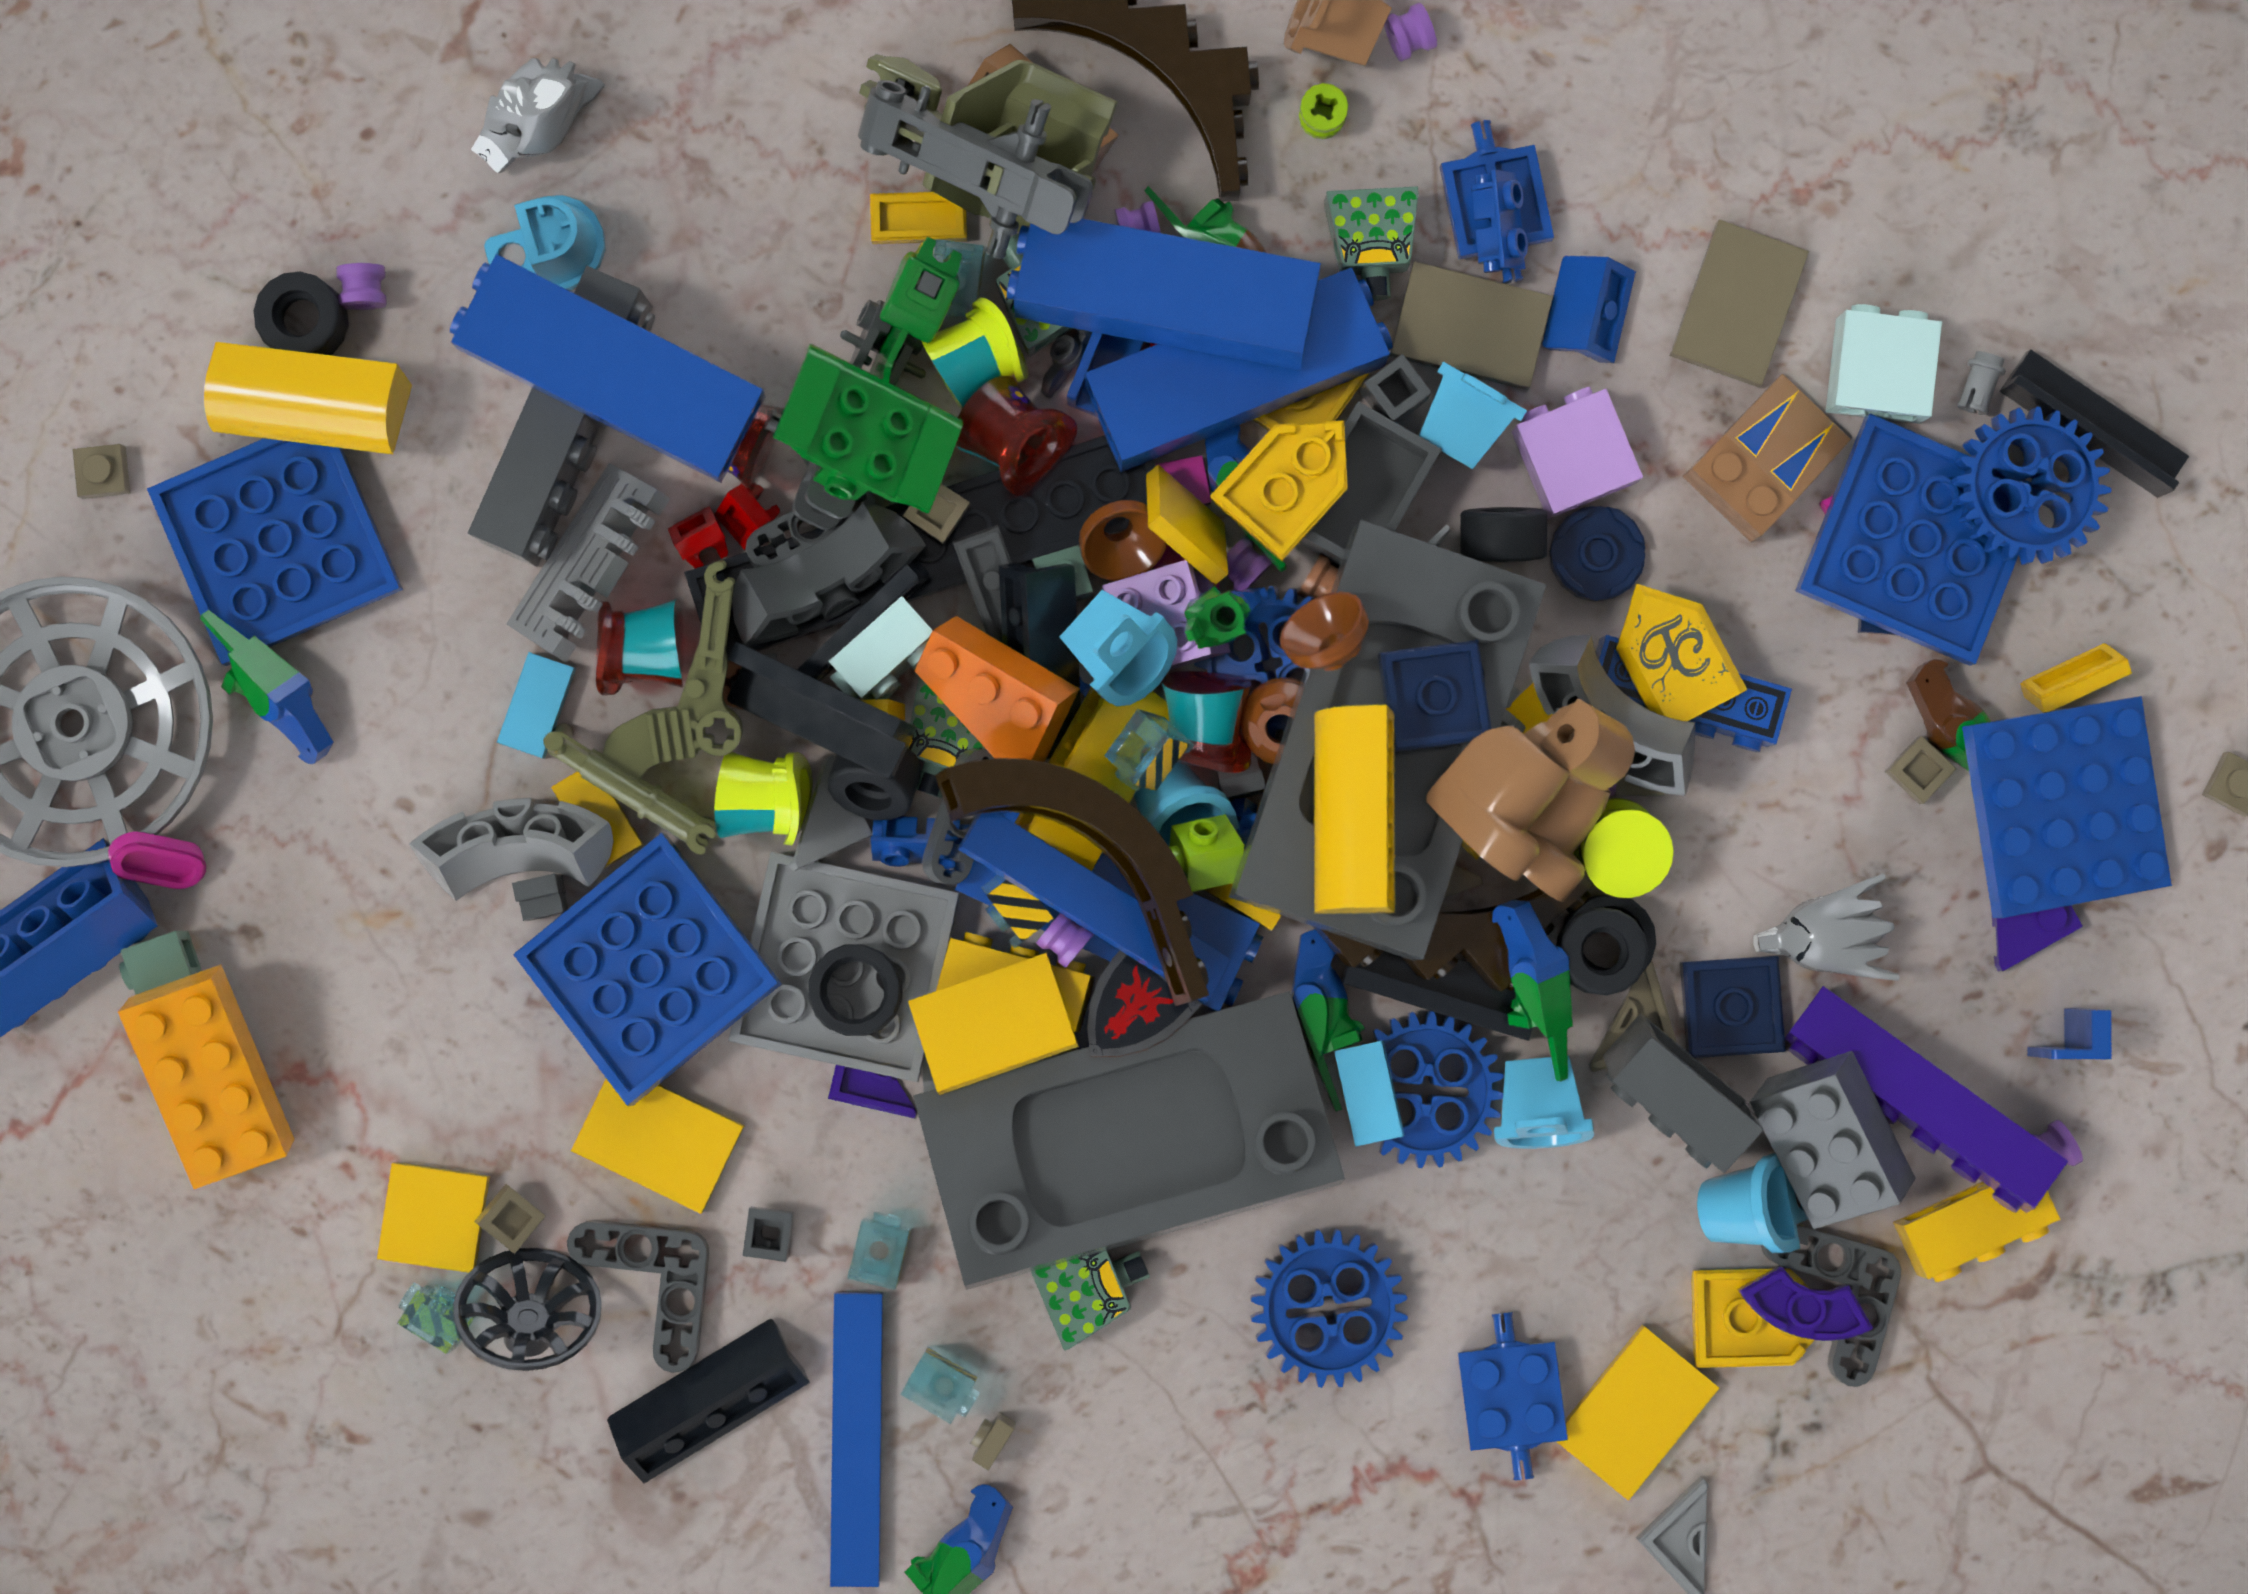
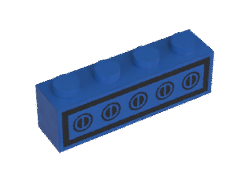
(1750, 717)

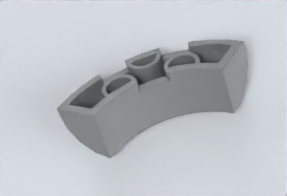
(514, 839)

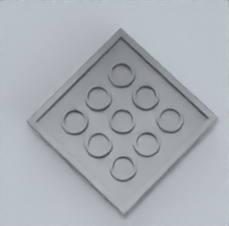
(833, 906)

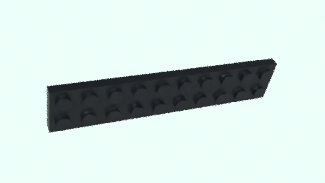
(1030, 525)

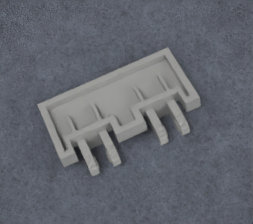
(586, 560)

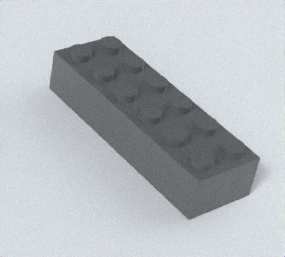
(549, 449)

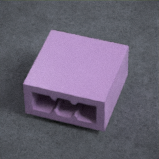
(1576, 451)
(1168, 593)

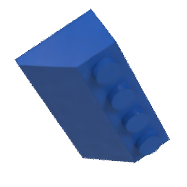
(64, 934)

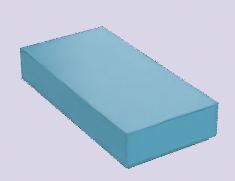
(536, 704)
(1369, 1093)

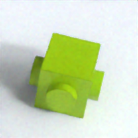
(1207, 851)

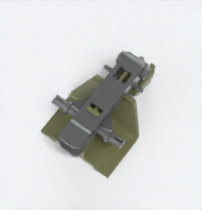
(1002, 149)

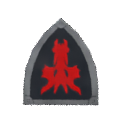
(1132, 1009)

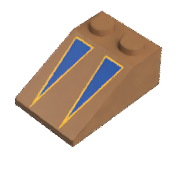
(1767, 458)

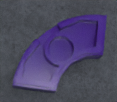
(1805, 1311)

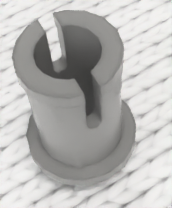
(1981, 382)

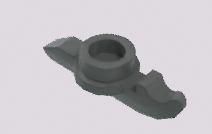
(1066, 355)

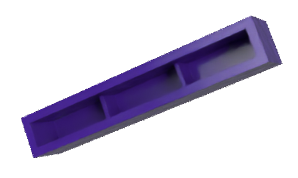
(1931, 1104)

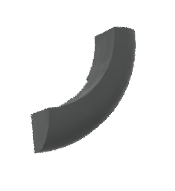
(824, 577)
(1662, 745)

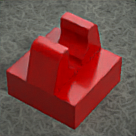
(743, 514)
(696, 534)

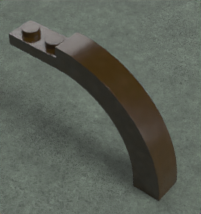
(1107, 823)

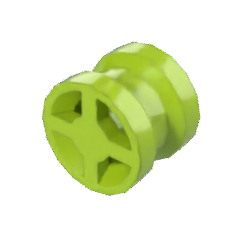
(1318, 119)

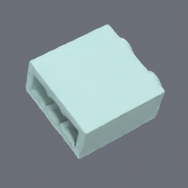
(1884, 364)
(881, 653)

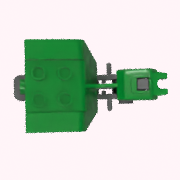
(857, 422)

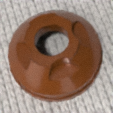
(1123, 553)
(1325, 631)
(1265, 701)

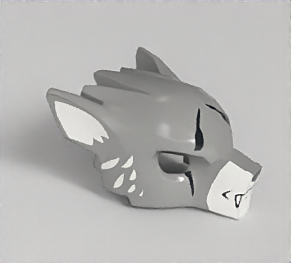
(538, 103)
(1833, 933)

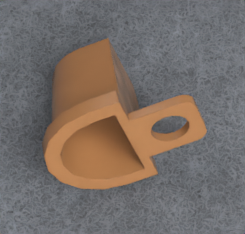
(1337, 28)

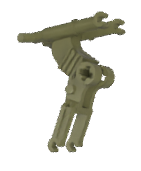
(667, 731)

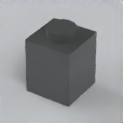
(1395, 390)

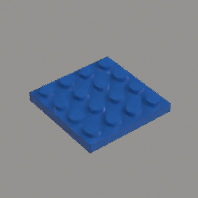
(275, 539)
(1897, 546)
(2066, 806)
(647, 969)

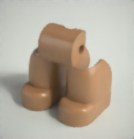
(1535, 793)

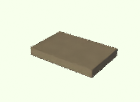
(1739, 303)
(1471, 325)

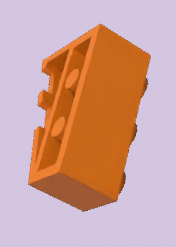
(995, 691)

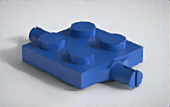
(1460, 176)
(1512, 1396)

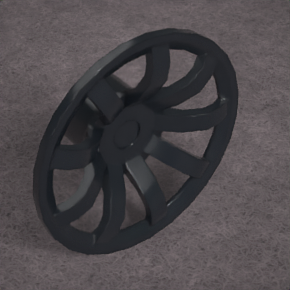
(528, 1318)

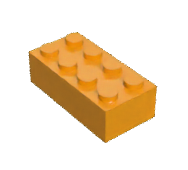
(206, 1076)

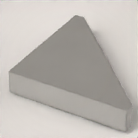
(826, 825)
(1680, 1538)

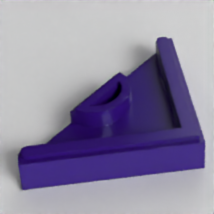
(870, 1091)

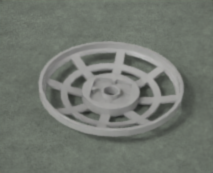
(105, 714)

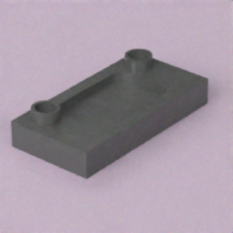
(1412, 600)
(1129, 1145)

